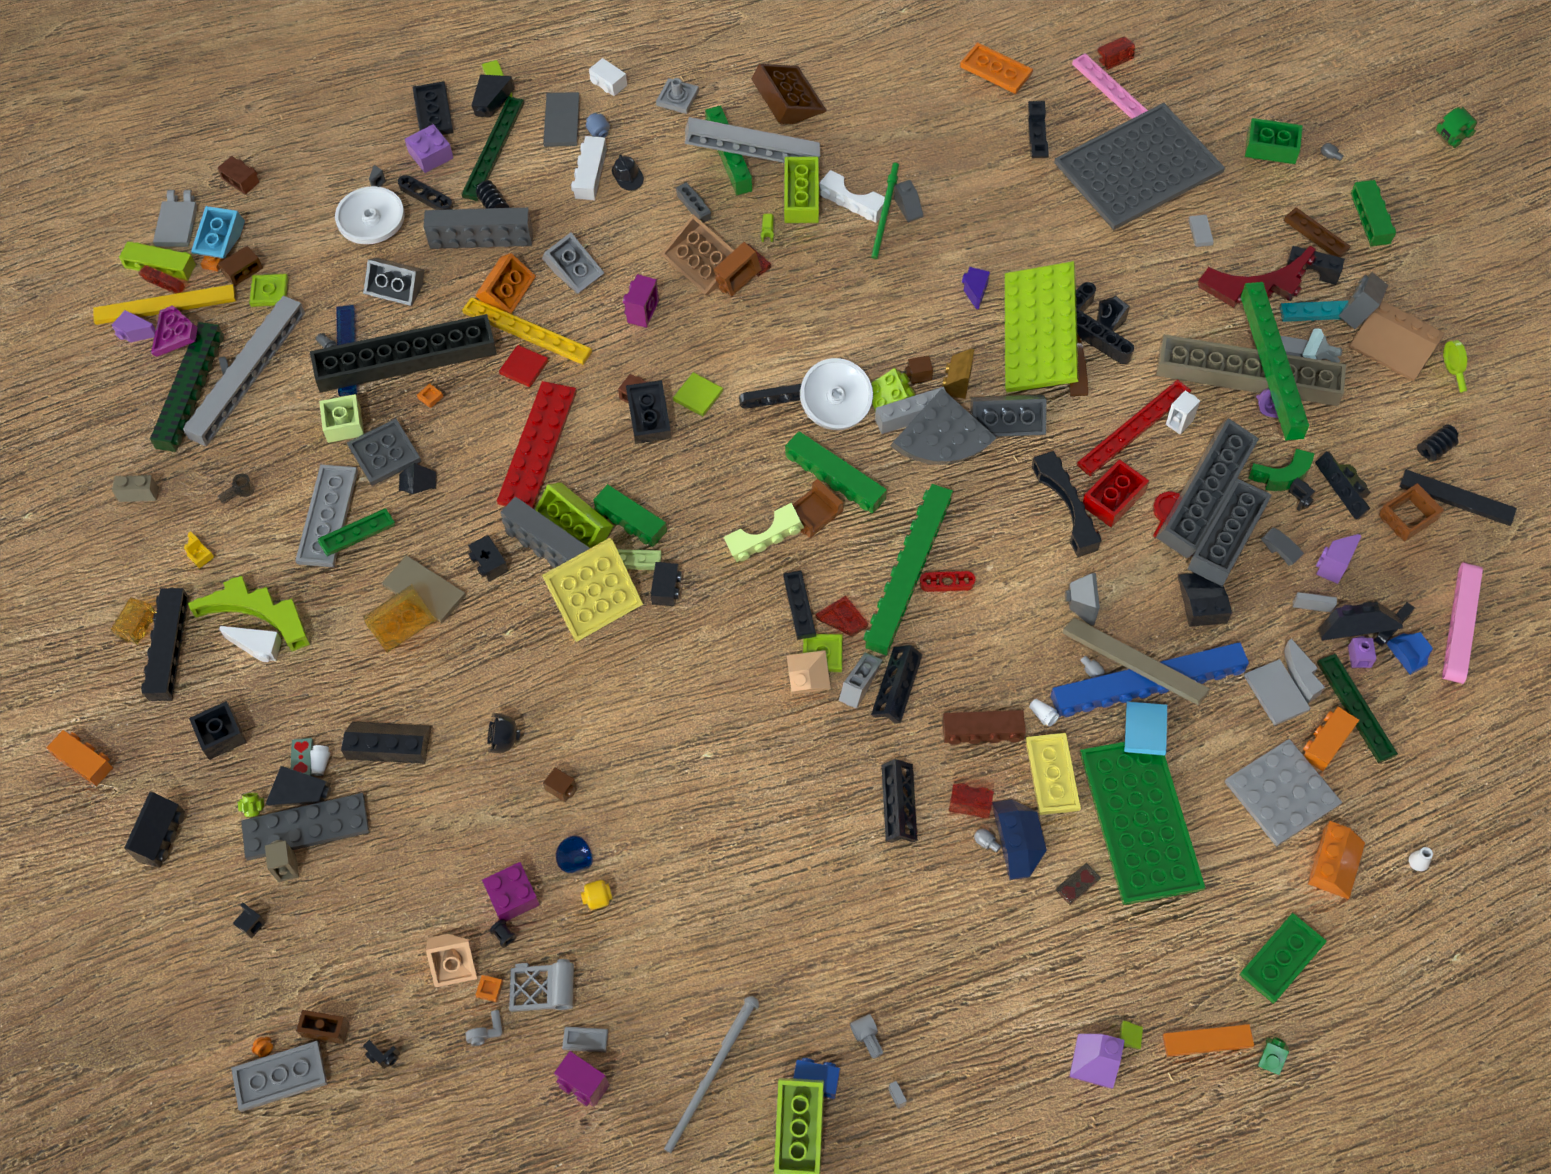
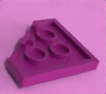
(172, 331)

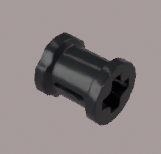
(502, 933)

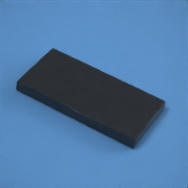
(433, 107)

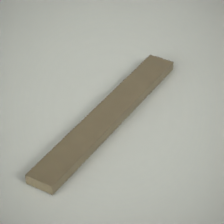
(1136, 661)

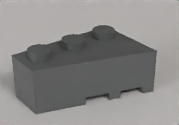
(1364, 300)

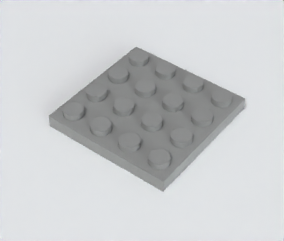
(1283, 792)

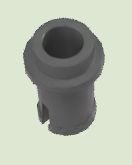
(324, 341)

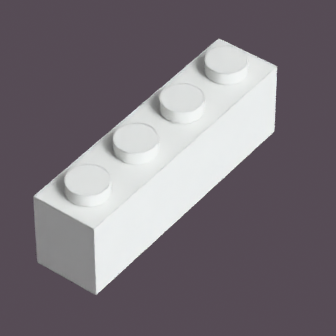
(589, 168)

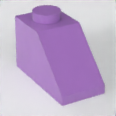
(133, 327)

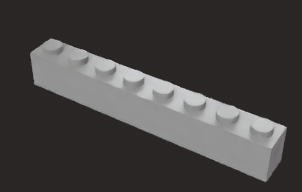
(747, 141)

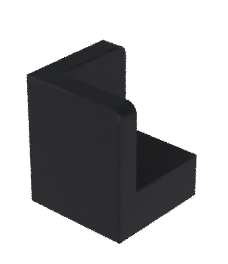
(249, 921)

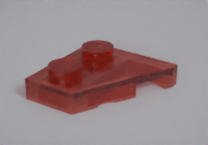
(843, 617)

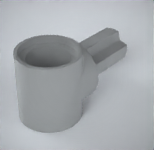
(865, 1031)

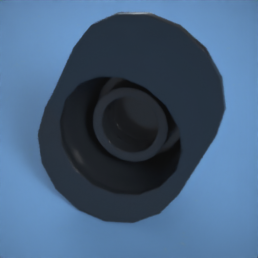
(627, 173)

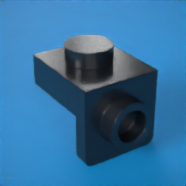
(1302, 492)
(374, 1055)

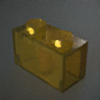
(133, 621)

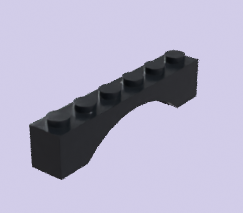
(1051, 473)

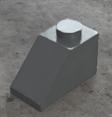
(908, 200)

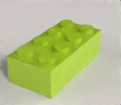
(801, 190)
(799, 1126)

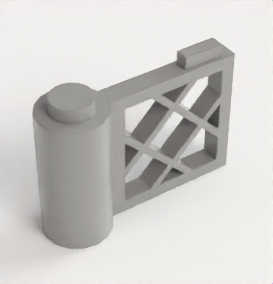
(559, 986)

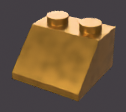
(959, 374)

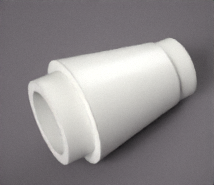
(1044, 712)
(319, 759)
(1421, 859)

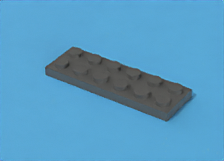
(306, 825)

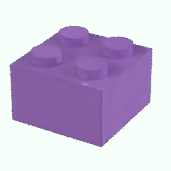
(429, 148)

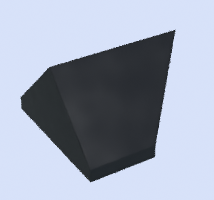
(1112, 312)
(417, 479)

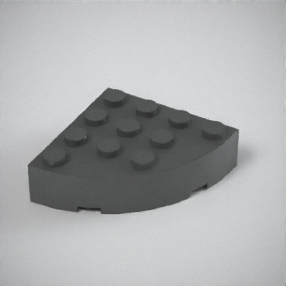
(943, 433)

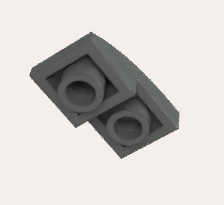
(1279, 542)

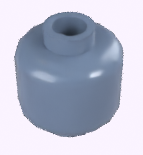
(597, 125)

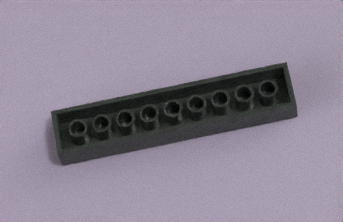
(402, 353)

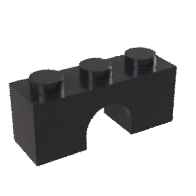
(1327, 265)

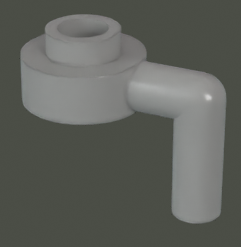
(479, 1035)

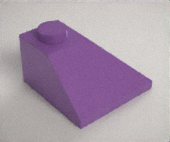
(1097, 1059)

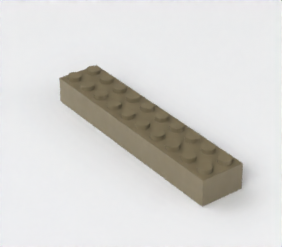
(1242, 369)

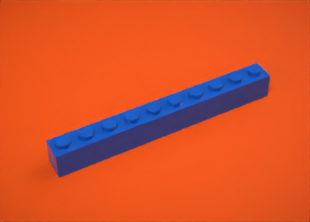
(1127, 684)

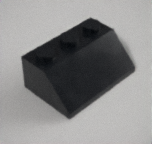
(154, 830)

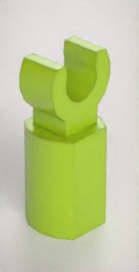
(767, 227)

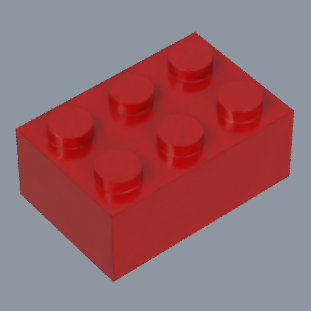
(1115, 493)

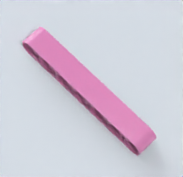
(1462, 623)

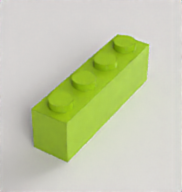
(170, 262)

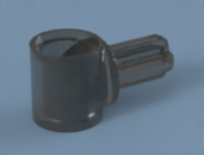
(238, 488)

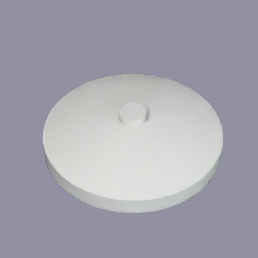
(369, 215)
(836, 394)

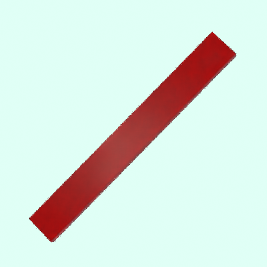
(1131, 429)

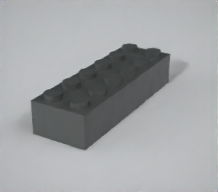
(478, 228)
(1229, 532)
(540, 533)

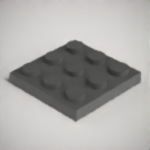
(383, 452)

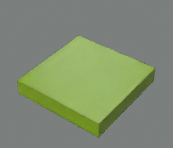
(268, 289)
(698, 394)
(831, 644)

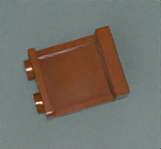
(817, 508)

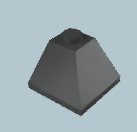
(1084, 598)

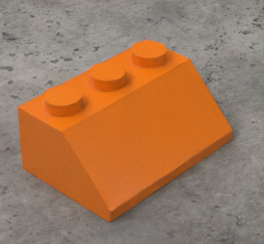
(506, 284)
(1337, 860)

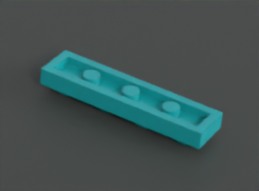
(1312, 310)

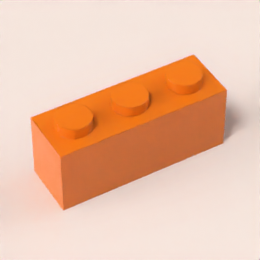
(1329, 738)
(80, 757)

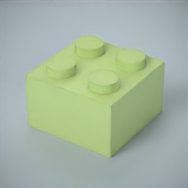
(341, 418)

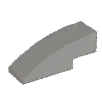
(1302, 671)

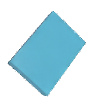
(1146, 728)

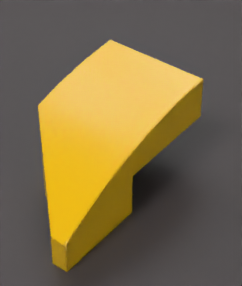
(197, 551)

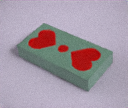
(301, 755)

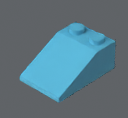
(217, 232)

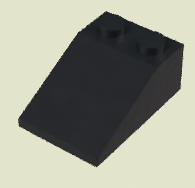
(648, 412)
(1204, 600)

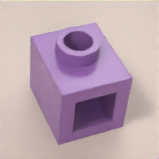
(1362, 652)

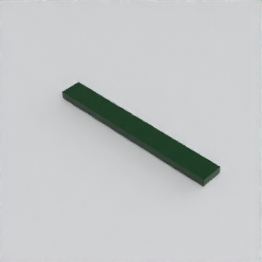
(493, 146)

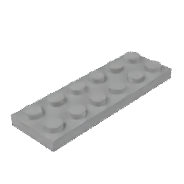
(326, 512)

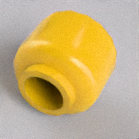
(596, 894)

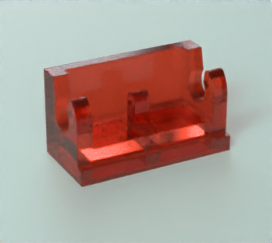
(1116, 52)

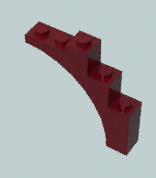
(1283, 281)

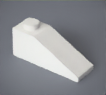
(258, 643)

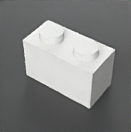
(608, 77)
(1182, 412)

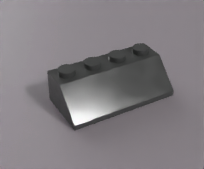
(1011, 414)

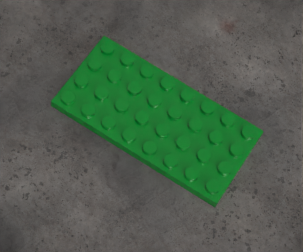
(1141, 824)

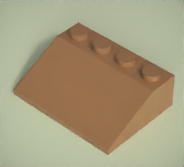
(696, 253)
(1397, 340)

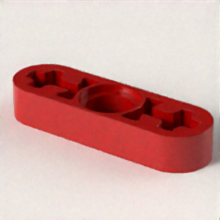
(933, 576)

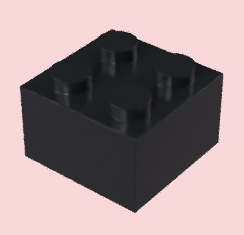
(217, 730)

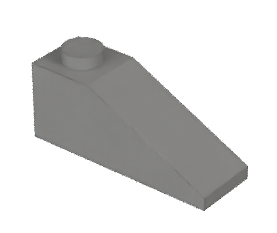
(859, 680)

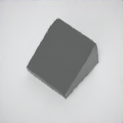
(377, 177)

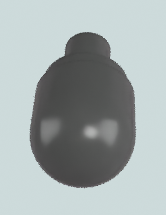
(1331, 151)

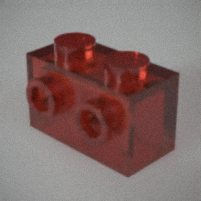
(971, 800)

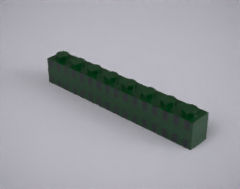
(187, 387)

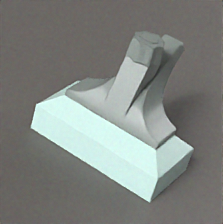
(1319, 349)

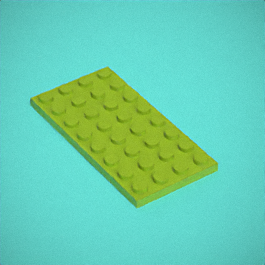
(1040, 327)

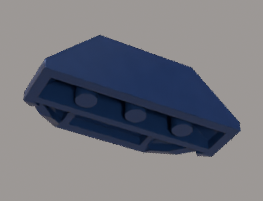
(1019, 837)

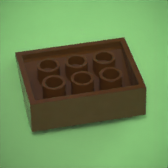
(787, 93)

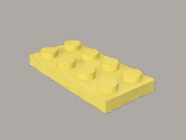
(1052, 774)

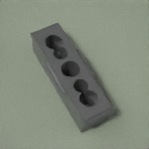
(693, 202)

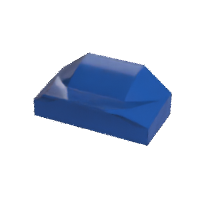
(1411, 651)

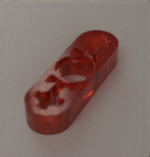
(161, 279)

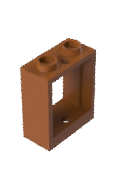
(737, 269)
(1422, 501)

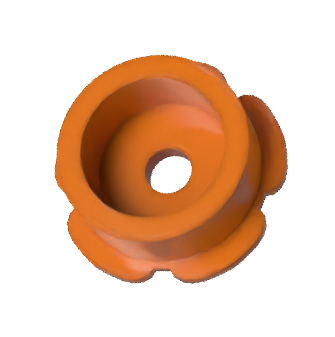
(262, 1046)

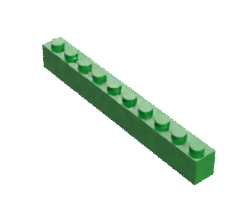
(1274, 361)
(908, 571)

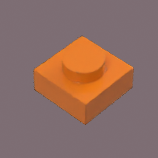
(211, 263)
(430, 395)
(489, 988)

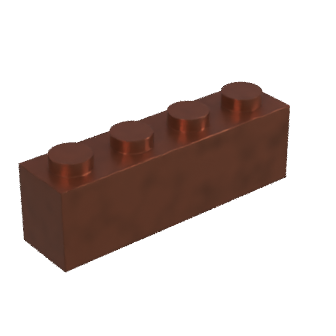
(983, 727)

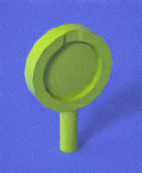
(1456, 361)

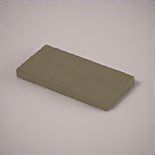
(435, 591)

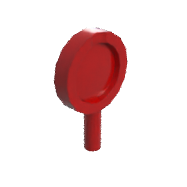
(1162, 507)

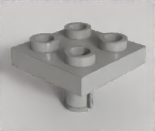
(677, 95)

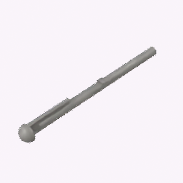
(750, 1003)

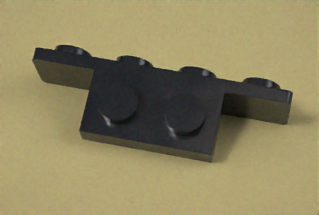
(1346, 484)

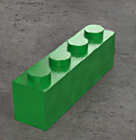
(1373, 213)
(630, 516)

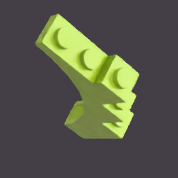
(260, 604)

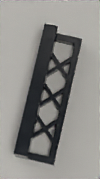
(901, 683)
(895, 799)

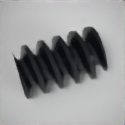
(490, 195)
(1439, 443)

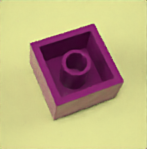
(641, 300)
(510, 892)
(581, 1079)

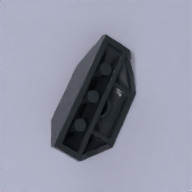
(1359, 620)

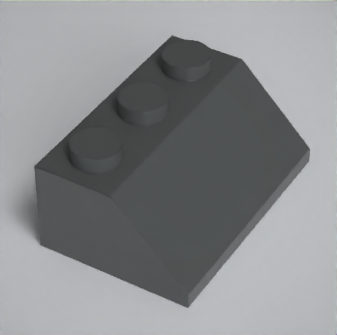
(393, 281)

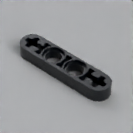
(423, 196)
(773, 396)

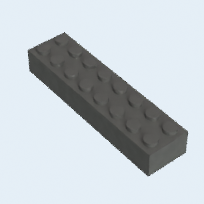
(1207, 488)

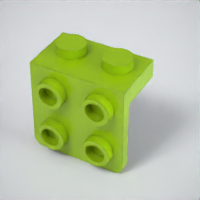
(891, 388)

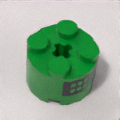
(1457, 126)

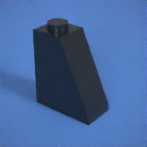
(491, 94)
(297, 789)

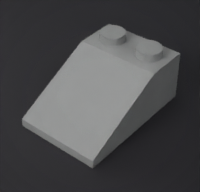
(572, 263)

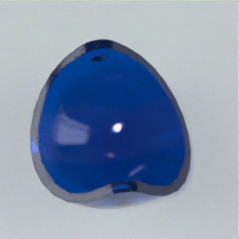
(574, 855)

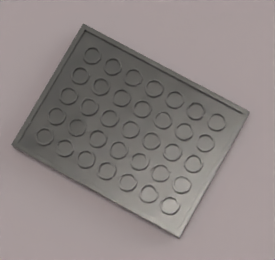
(1139, 166)

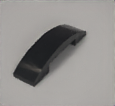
(1037, 129)

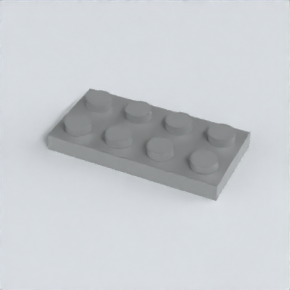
(279, 1076)

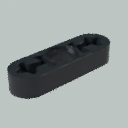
(1404, 613)

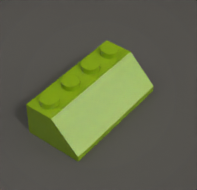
(573, 515)

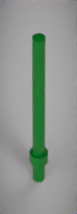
(892, 181)

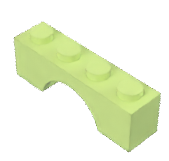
(785, 523)

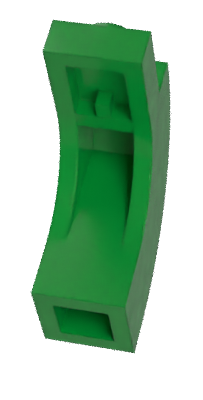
(1282, 478)

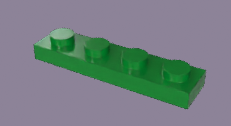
(356, 532)

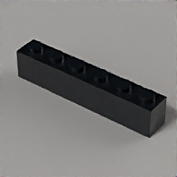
(165, 644)

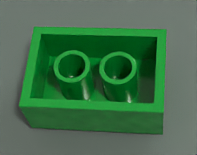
(1273, 141)

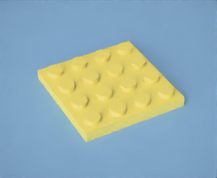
(592, 589)

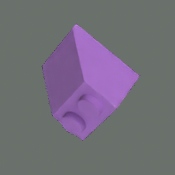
(1337, 558)

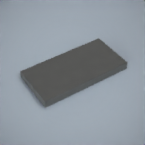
(561, 119)

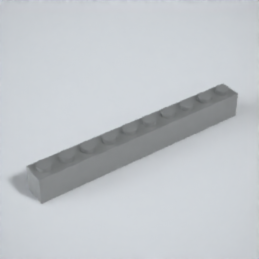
(244, 371)

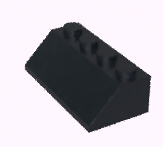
(386, 742)

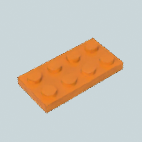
(996, 68)

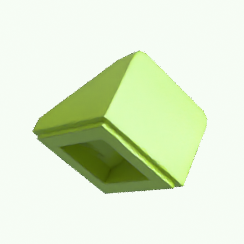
(1131, 1034)

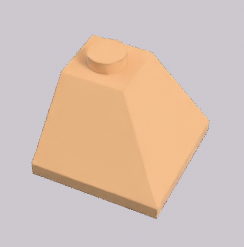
(808, 672)
(450, 960)

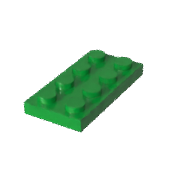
(1283, 958)

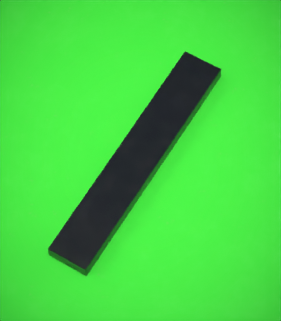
(1460, 498)

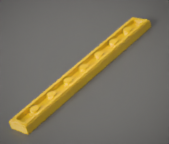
(153, 305)
(529, 331)

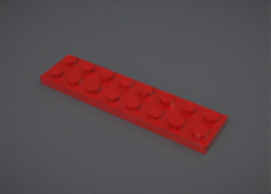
(537, 444)

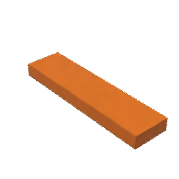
(1208, 1040)

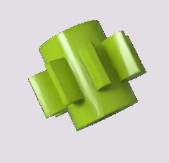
(251, 804)

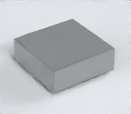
(897, 1095)

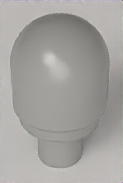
(1092, 667)
(986, 840)

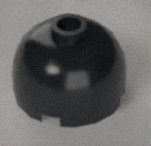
(502, 733)

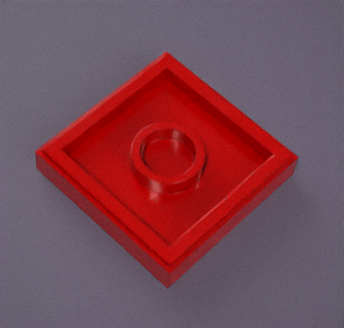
(523, 366)

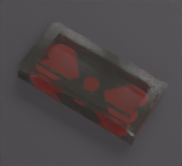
(1078, 884)

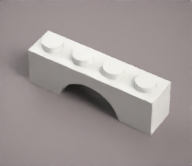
(866, 205)

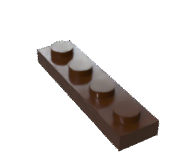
(1316, 233)

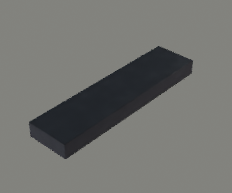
(799, 605)

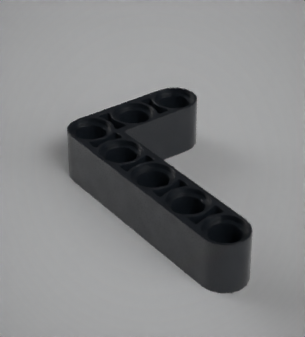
(1095, 332)

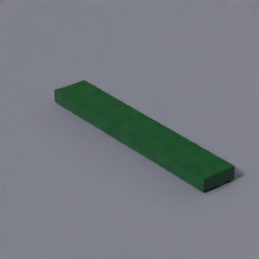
(1356, 706)

